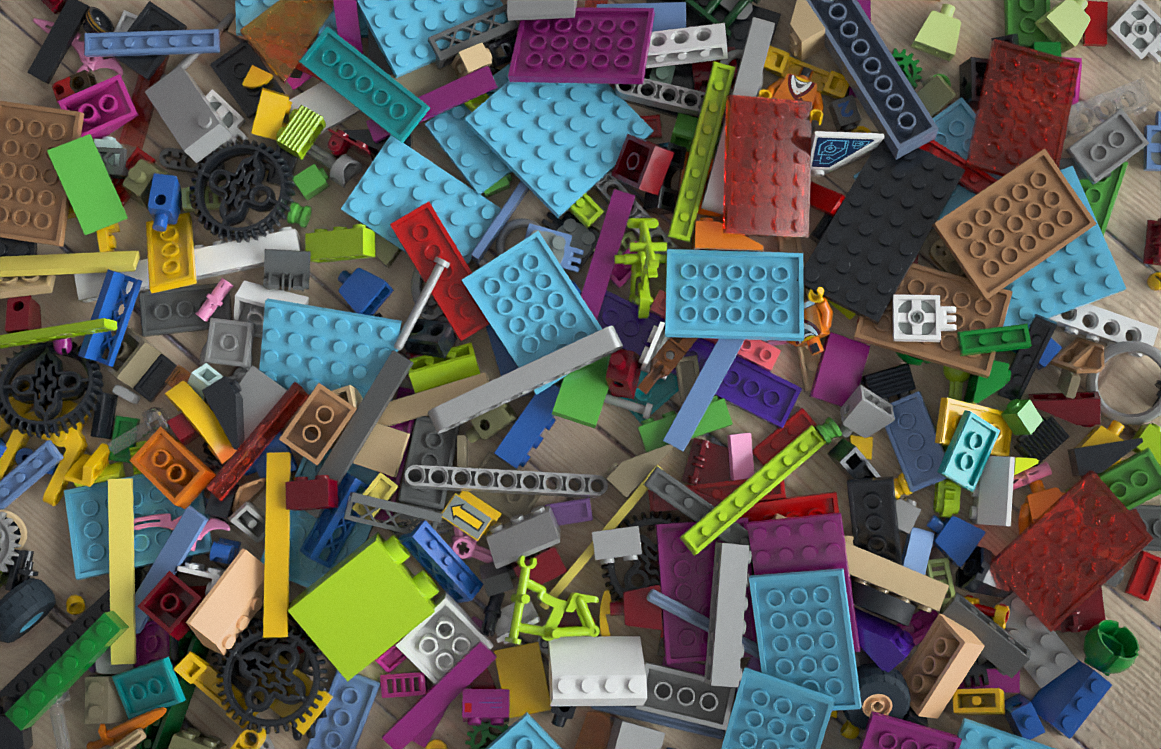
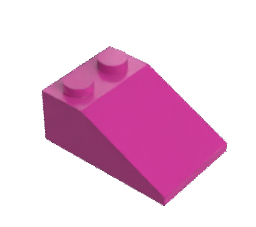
(104, 107)

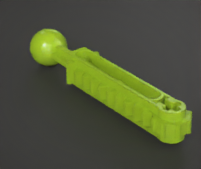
(947, 492)

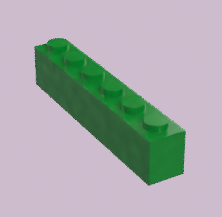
(67, 670)

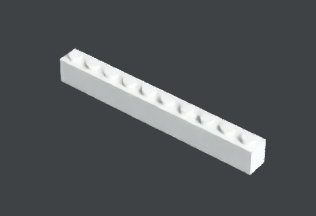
(209, 261)

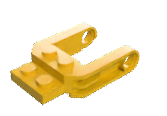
(73, 442)

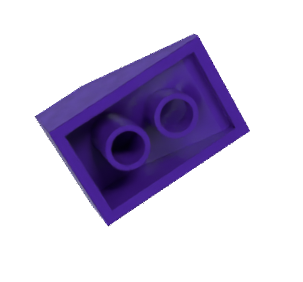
(883, 640)

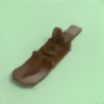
(661, 365)

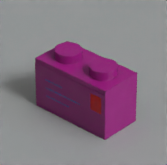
(486, 706)

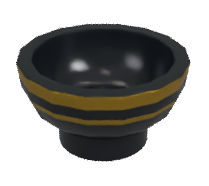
(97, 21)

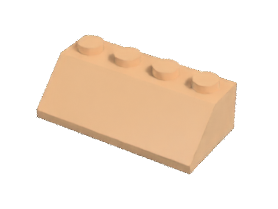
(230, 603)
(940, 665)

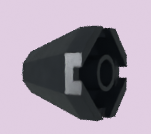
(980, 577)

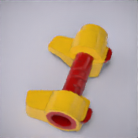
(999, 613)

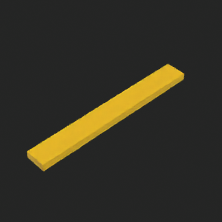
(276, 547)

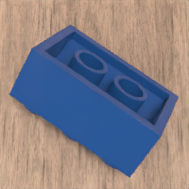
(1070, 698)

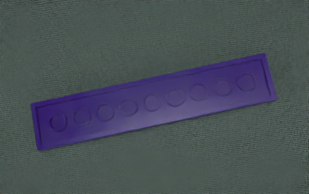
(743, 385)

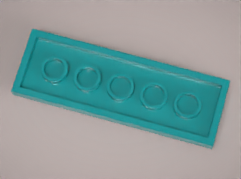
(364, 84)

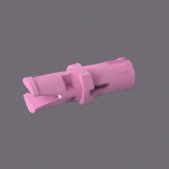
(214, 300)
(1027, 477)

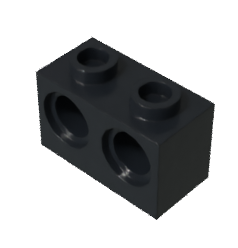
(431, 338)

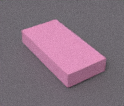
(740, 456)

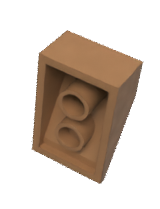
(318, 424)

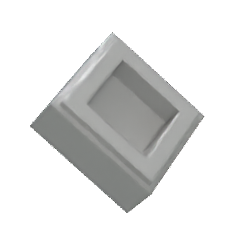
(126, 394)

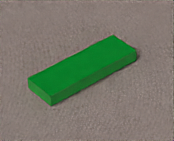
(994, 339)

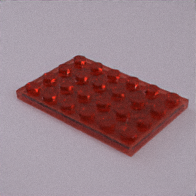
(1021, 108)
(767, 167)
(1070, 550)

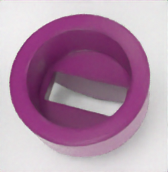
(63, 343)

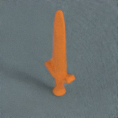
(114, 735)

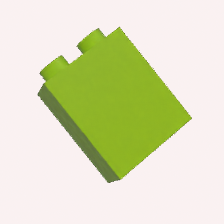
(365, 604)

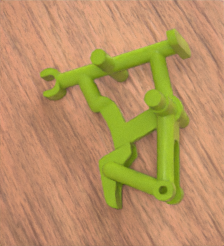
(643, 263)
(550, 629)

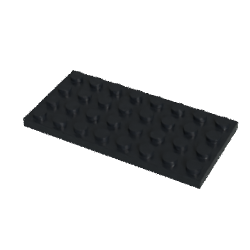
(880, 229)

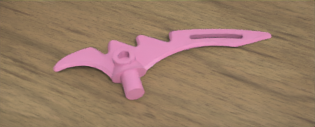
(90, 63)
(166, 522)

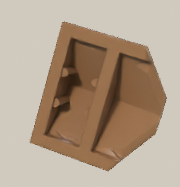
(1081, 357)
(248, 492)

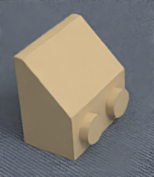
(806, 31)

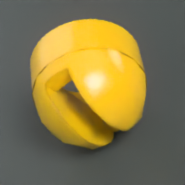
(1153, 282)
(75, 604)
(849, 731)

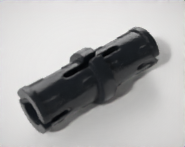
(492, 614)

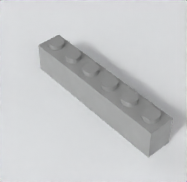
(727, 615)

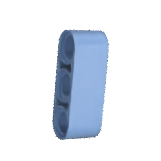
(917, 550)

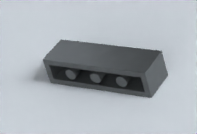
(1000, 646)

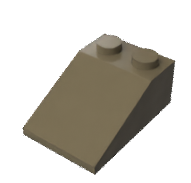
(133, 357)
(631, 472)
(103, 701)

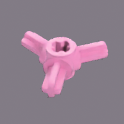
(473, 549)

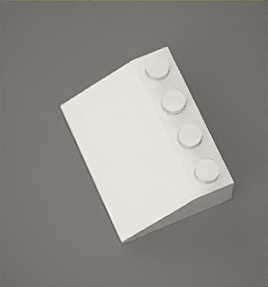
(597, 671)

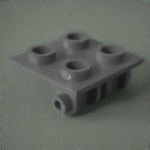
(286, 269)

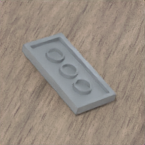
(1048, 652)

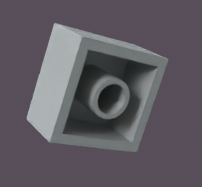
(617, 543)

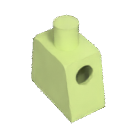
(1065, 23)
(939, 33)

